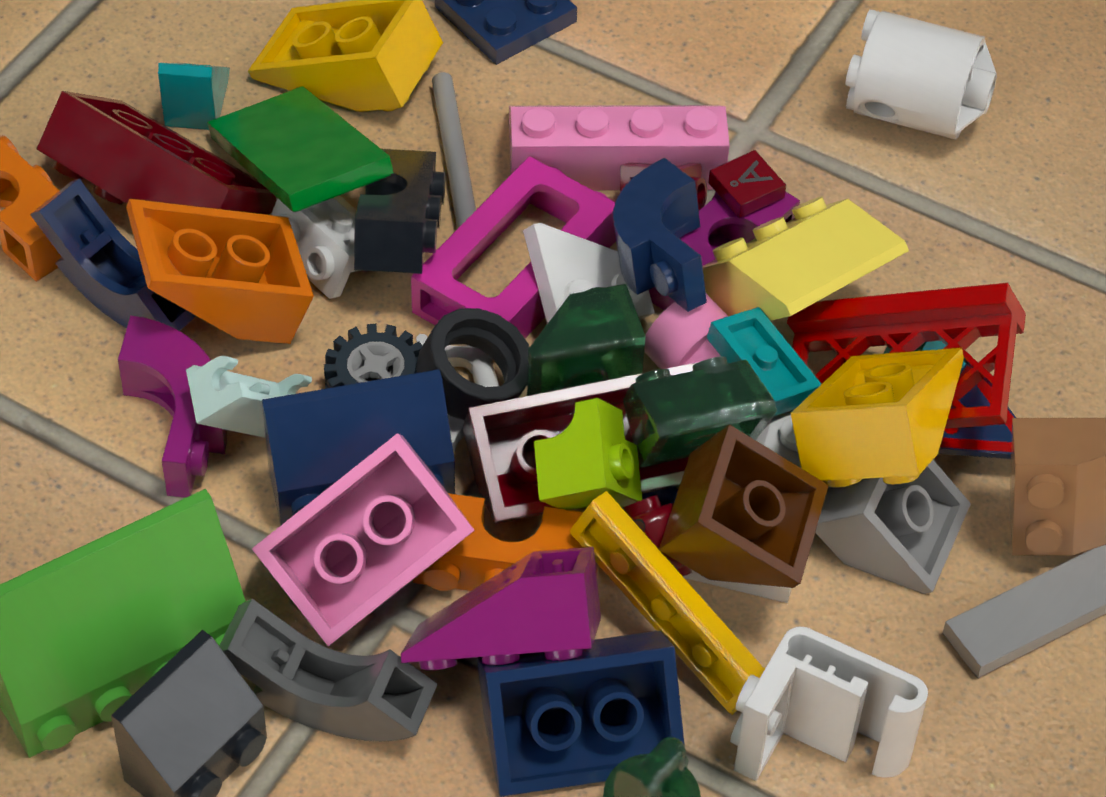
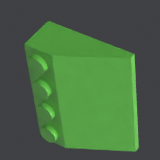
(109, 618)

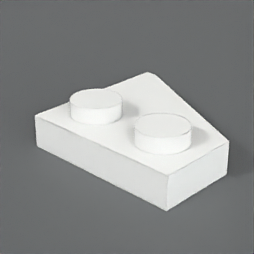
(573, 265)

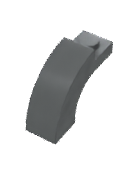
(323, 687)

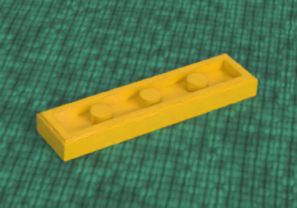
(666, 600)

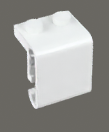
(823, 698)

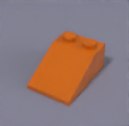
(224, 267)

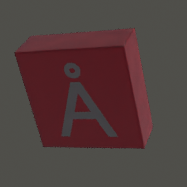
(747, 184)

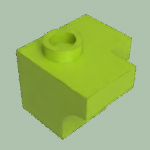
(588, 460)

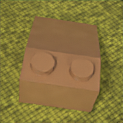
(1057, 486)

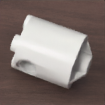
(920, 75)

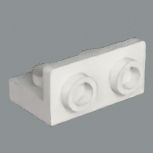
(324, 242)

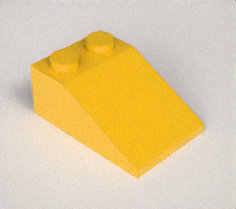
(352, 52)
(878, 417)

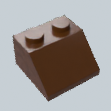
(744, 513)

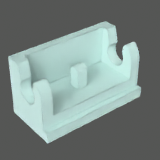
(234, 399)

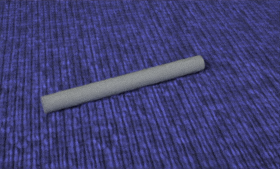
(453, 147)

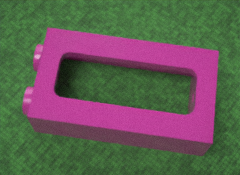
(584, 210)

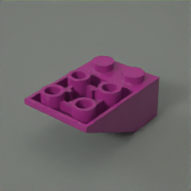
(531, 607)

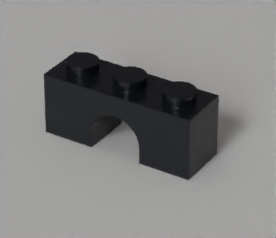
(400, 215)

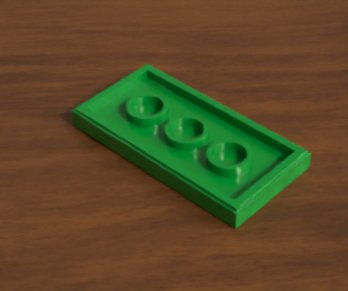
(300, 149)

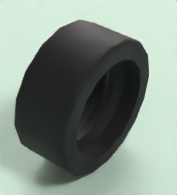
(492, 336)

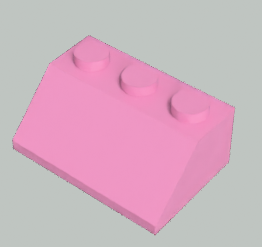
(363, 539)

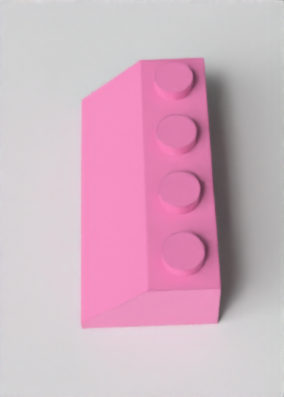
(596, 139)

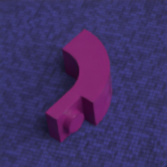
(154, 368)

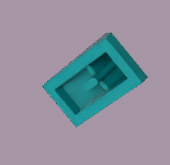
(192, 93)

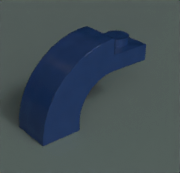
(648, 221)
(102, 259)

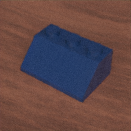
(329, 431)
(580, 715)

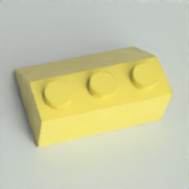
(799, 259)

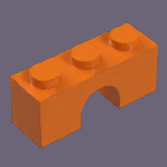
(22, 192)
(483, 556)

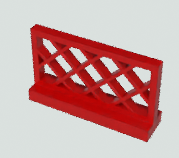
(909, 320)

